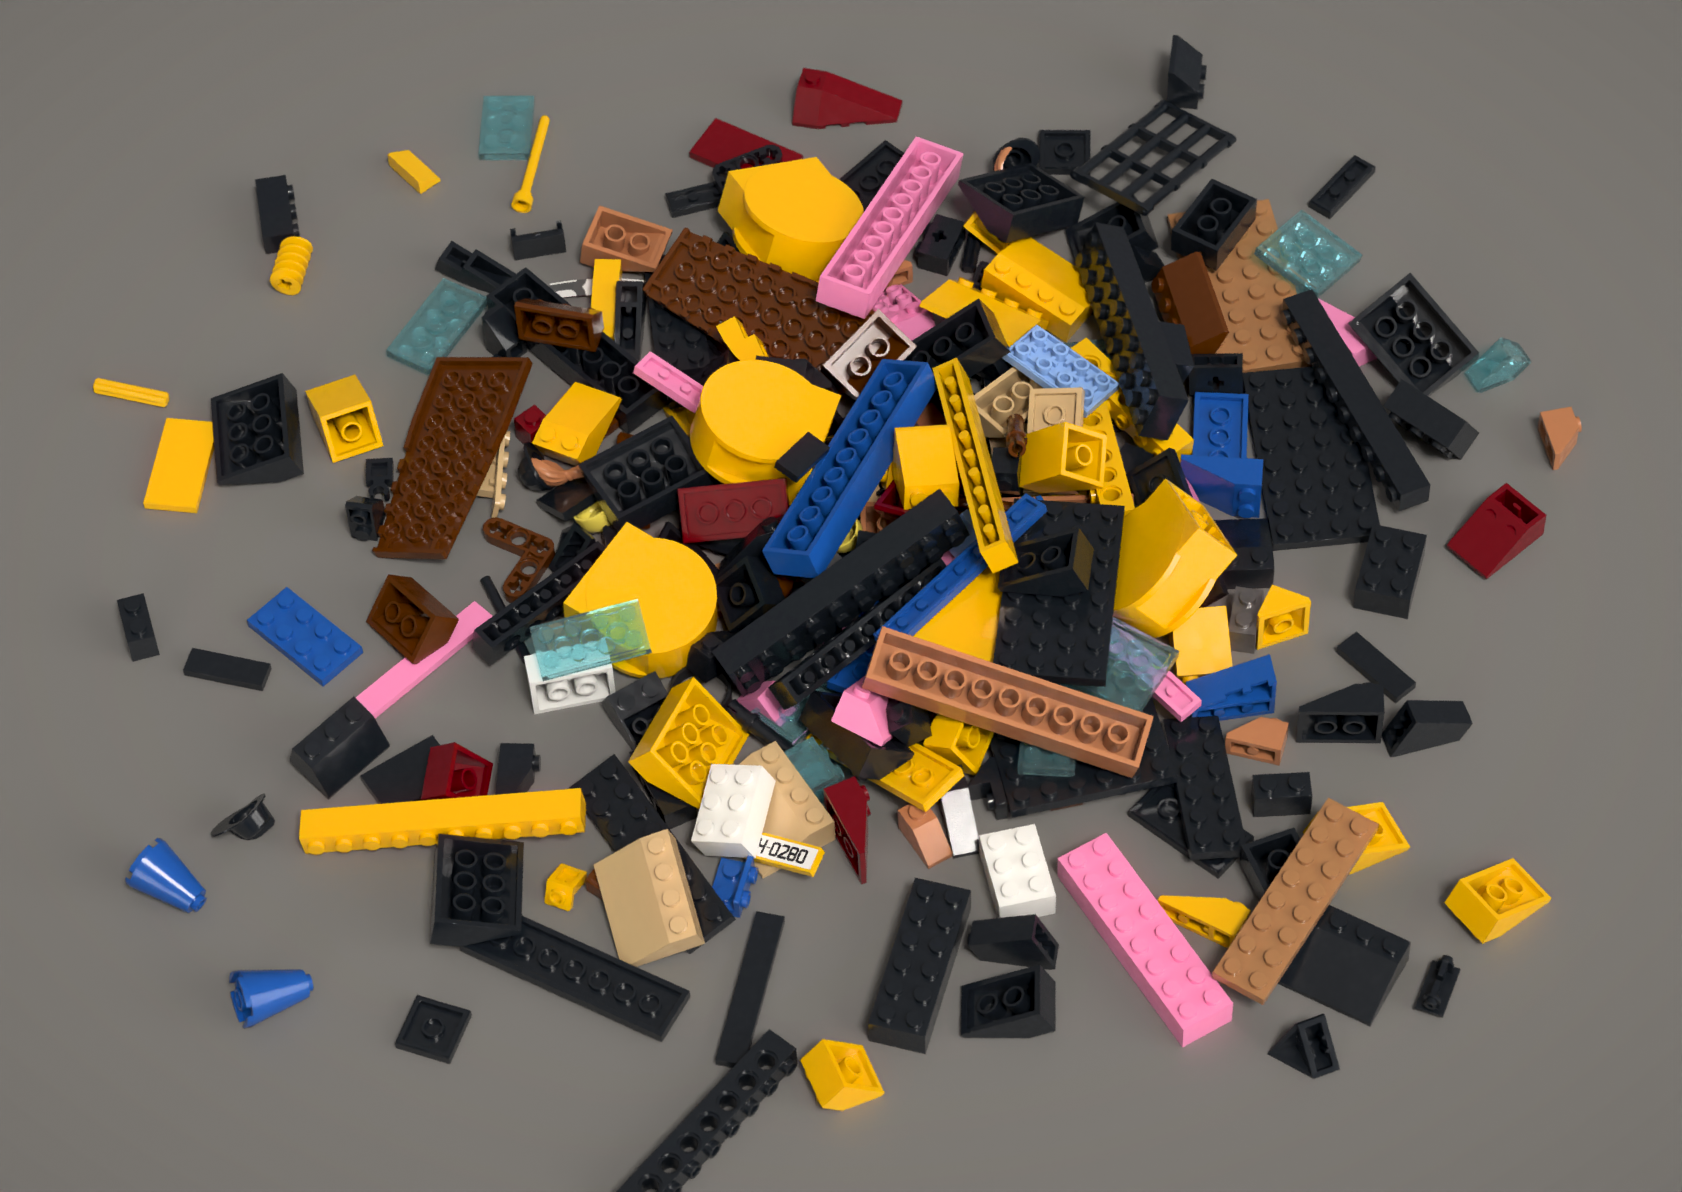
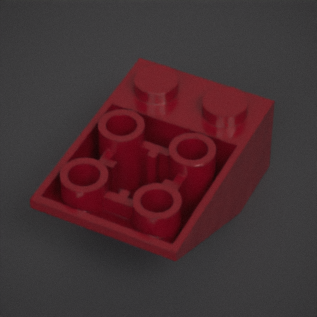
(1498, 531)

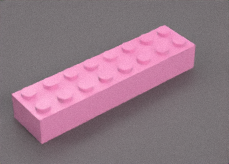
(1144, 940)

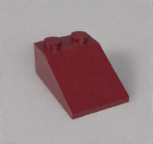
(849, 809)

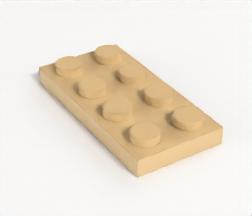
(1053, 407)

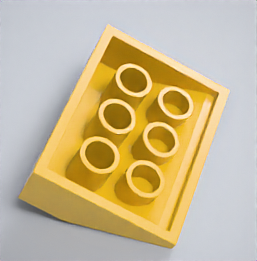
(1040, 282)
(959, 293)
(685, 741)

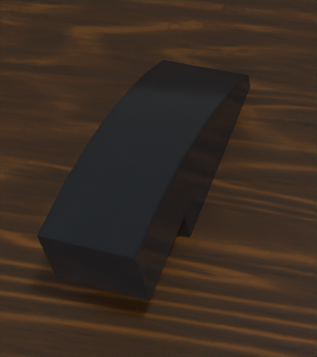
(472, 268)

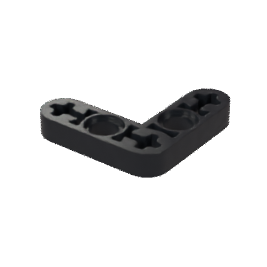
(749, 157)

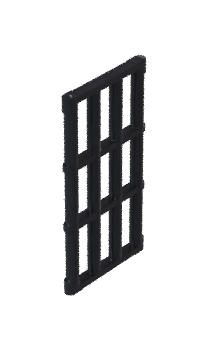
(1153, 173)

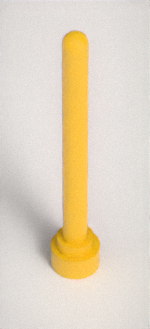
(523, 199)

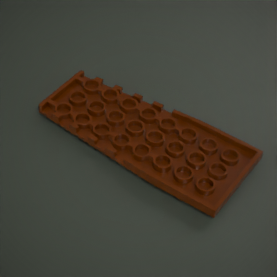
(716, 282)
(449, 452)

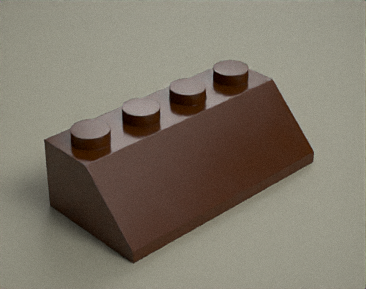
(1190, 300)

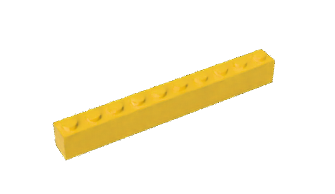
(975, 466)
(421, 821)

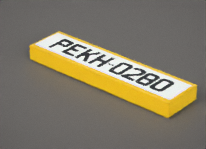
(788, 854)

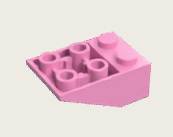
(904, 311)

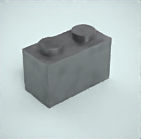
(1244, 619)

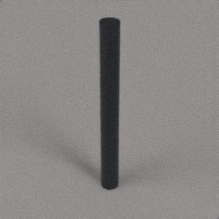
(498, 605)

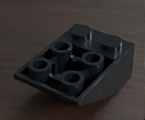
(635, 707)

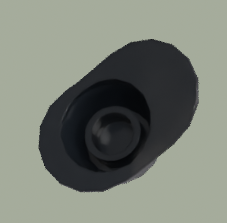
(247, 822)

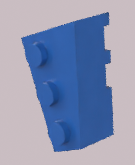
(1237, 690)

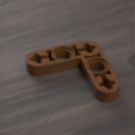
(527, 552)

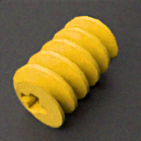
(291, 265)

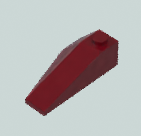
(833, 100)

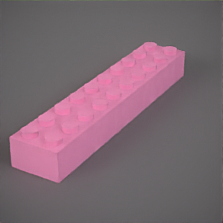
(889, 227)

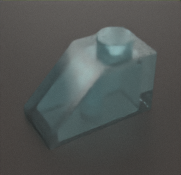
(1498, 365)

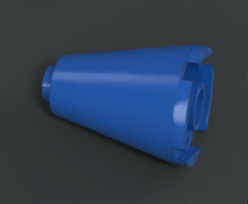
(166, 878)
(267, 992)

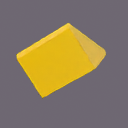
(1282, 617)

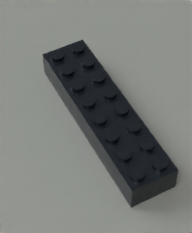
(607, 369)

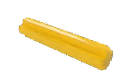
(131, 392)

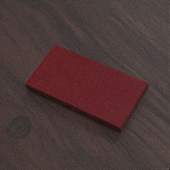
(726, 141)
(730, 508)

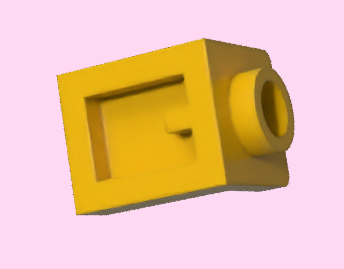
(563, 886)

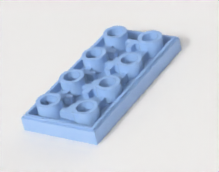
(1058, 366)

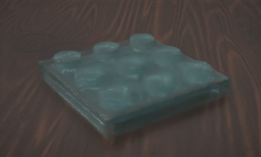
(1308, 254)
(1134, 667)

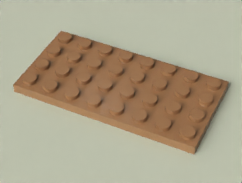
(1252, 300)

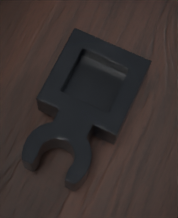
(379, 476)

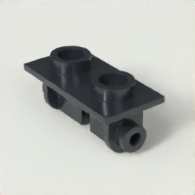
(1438, 986)

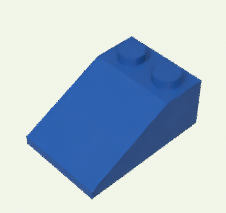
(1226, 483)

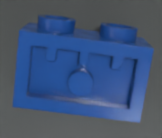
(733, 883)

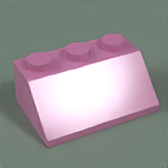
(863, 713)

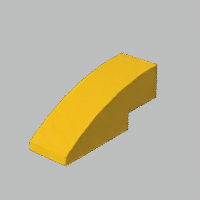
(603, 298)
(739, 343)

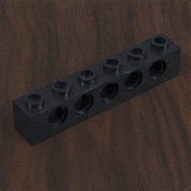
(535, 607)

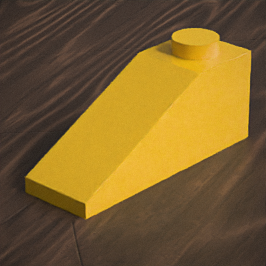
(1207, 916)

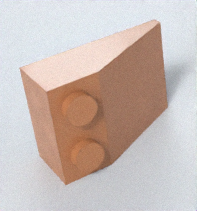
(624, 238)

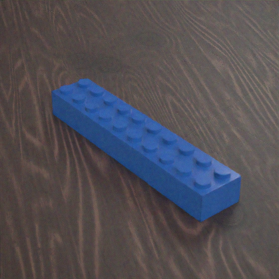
(850, 470)

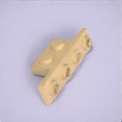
(496, 478)

